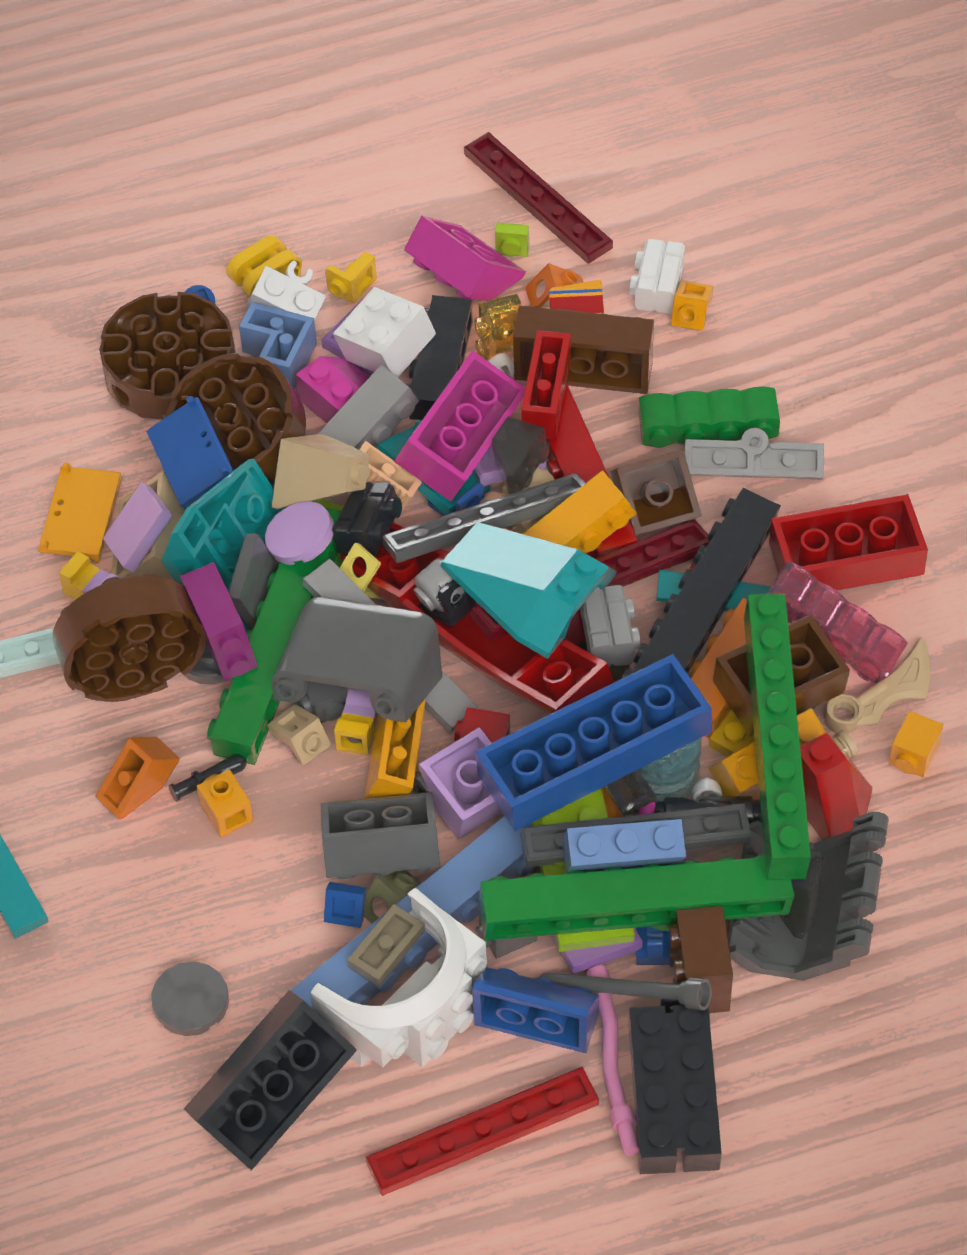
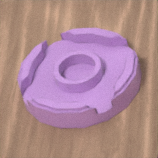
(299, 532)

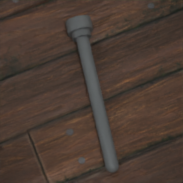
(693, 993)

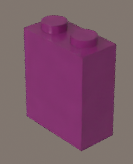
(220, 621)

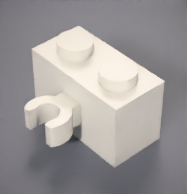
(287, 292)

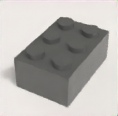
(379, 835)

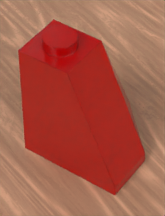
(832, 787)

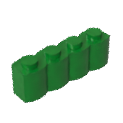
(707, 416)

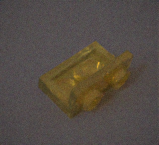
(496, 325)

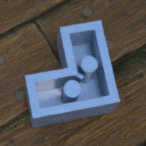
(279, 337)

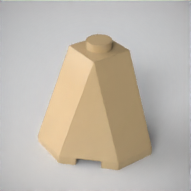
(317, 470)

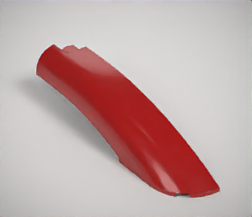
(543, 682)

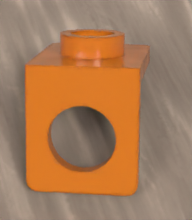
(553, 277)

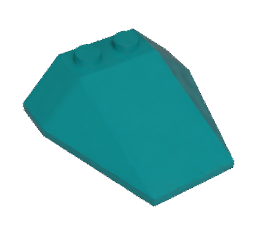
(218, 522)
(525, 582)

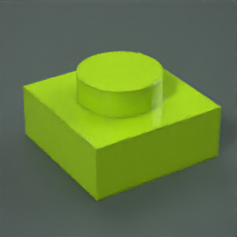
(512, 239)

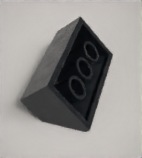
(270, 1079)

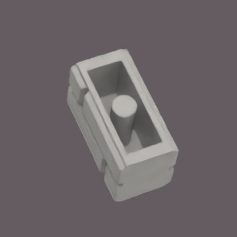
(608, 626)

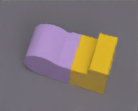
(81, 576)
(357, 722)

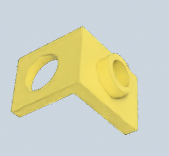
(372, 566)

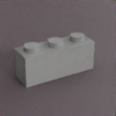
(372, 411)

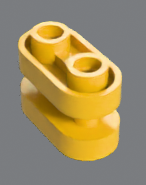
(249, 264)

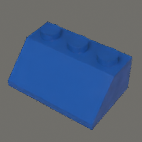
(535, 1009)

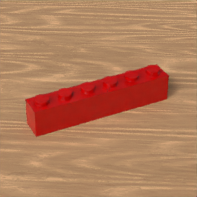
(576, 453)

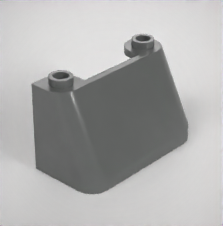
(363, 649)

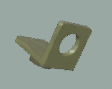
(391, 889)

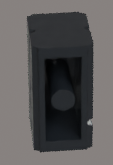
(367, 518)

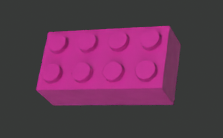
(460, 426)

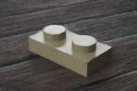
(386, 945)

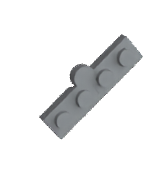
(755, 458)

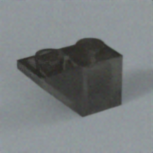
(518, 452)

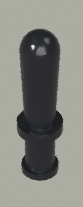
(235, 763)

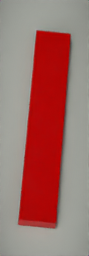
(482, 1131)

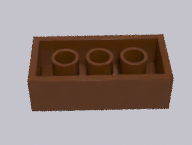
(605, 348)

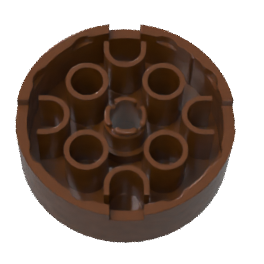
(247, 407)
(128, 637)

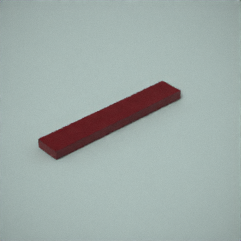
(538, 197)

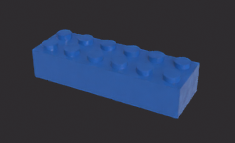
(594, 742)

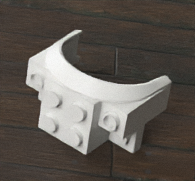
(425, 1008)

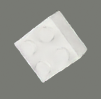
(384, 332)

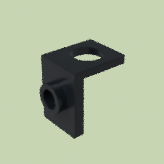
(451, 613)

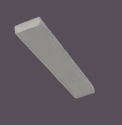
(446, 699)

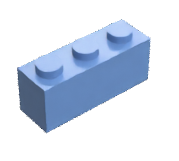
(624, 845)

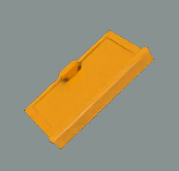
(85, 512)

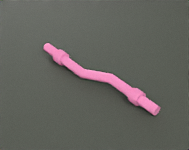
(621, 1113)

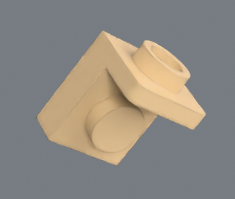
(301, 732)

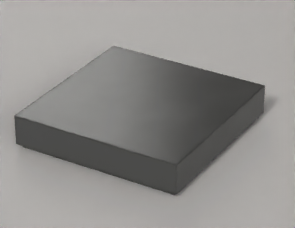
(251, 577)

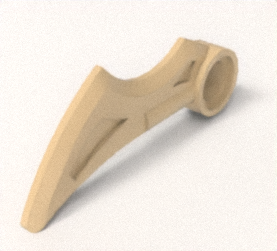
(904, 683)

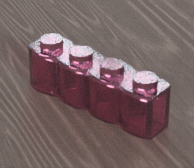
(854, 633)

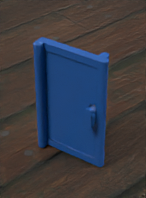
(189, 458)

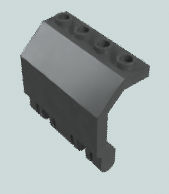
(844, 897)

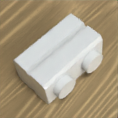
(659, 275)

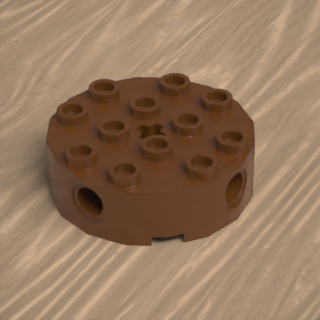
(156, 344)

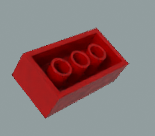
(853, 542)

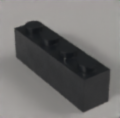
(444, 352)

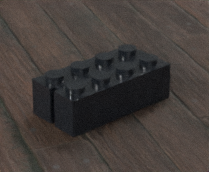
(674, 1089)

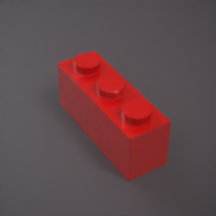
(547, 381)

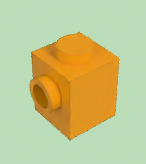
(225, 802)

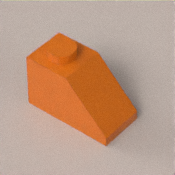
(137, 775)

